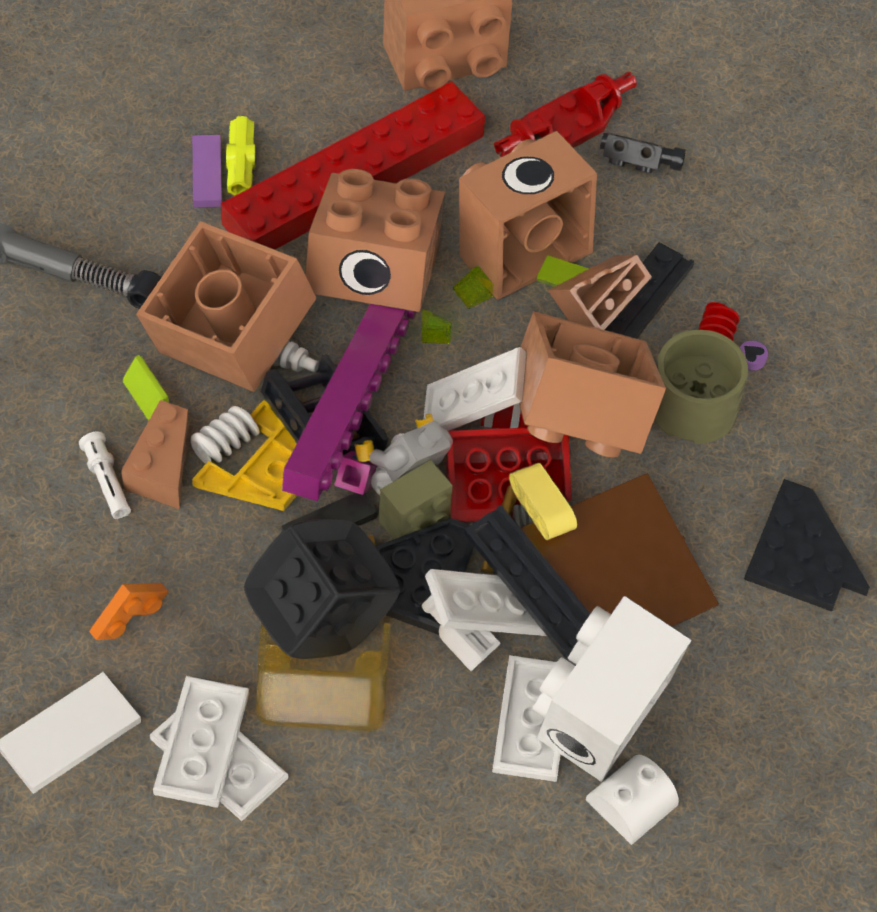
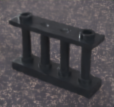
(295, 413)

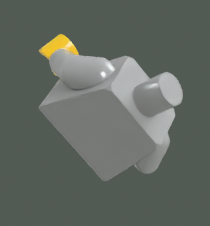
(410, 449)

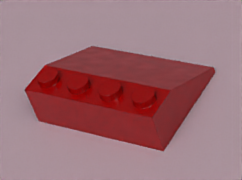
(484, 458)

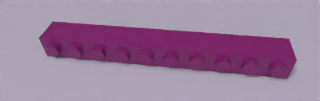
(344, 400)

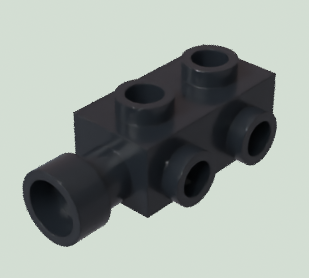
(635, 153)

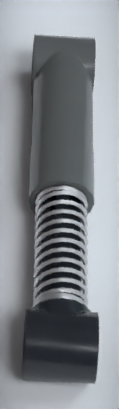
(71, 265)

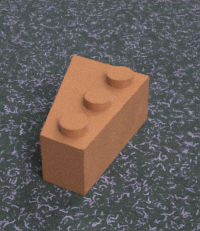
(601, 291)
(159, 456)

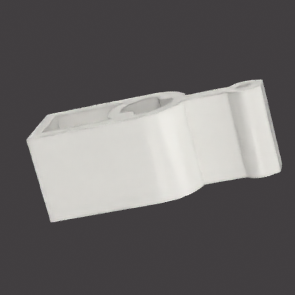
(467, 645)

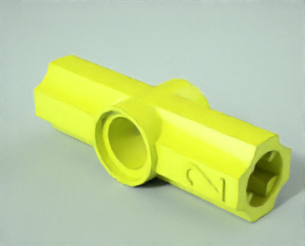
(240, 155)

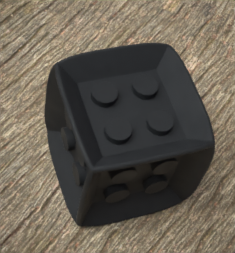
(321, 588)

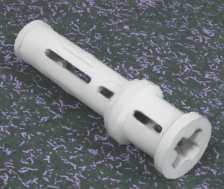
(102, 465)

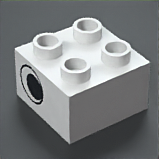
(617, 679)

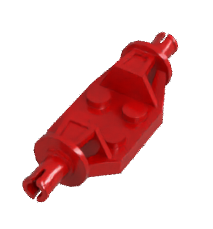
(573, 115)

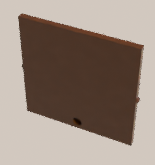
(629, 550)

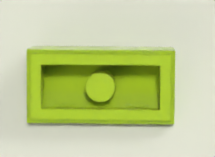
(556, 271)
(144, 386)

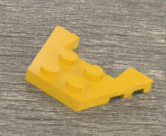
(262, 475)

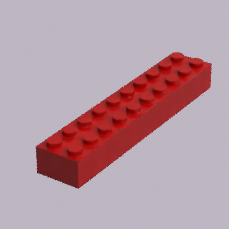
(386, 149)

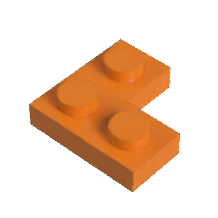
(127, 602)

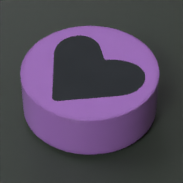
(755, 354)

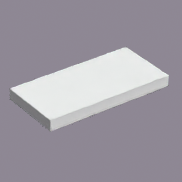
(477, 390)
(478, 603)
(68, 732)
(201, 741)
(517, 745)
(250, 774)

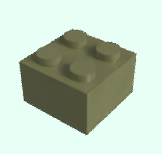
(415, 501)

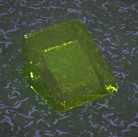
(474, 288)
(434, 329)

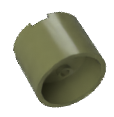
(702, 384)

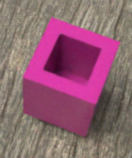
(354, 474)

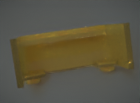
(321, 697)

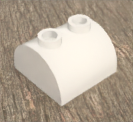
(635, 797)

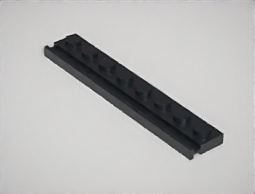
(667, 272)
(529, 578)

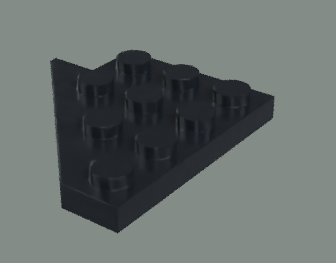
(803, 551)
(410, 559)

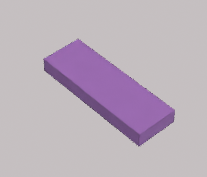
(207, 171)

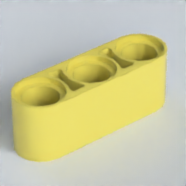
(543, 501)

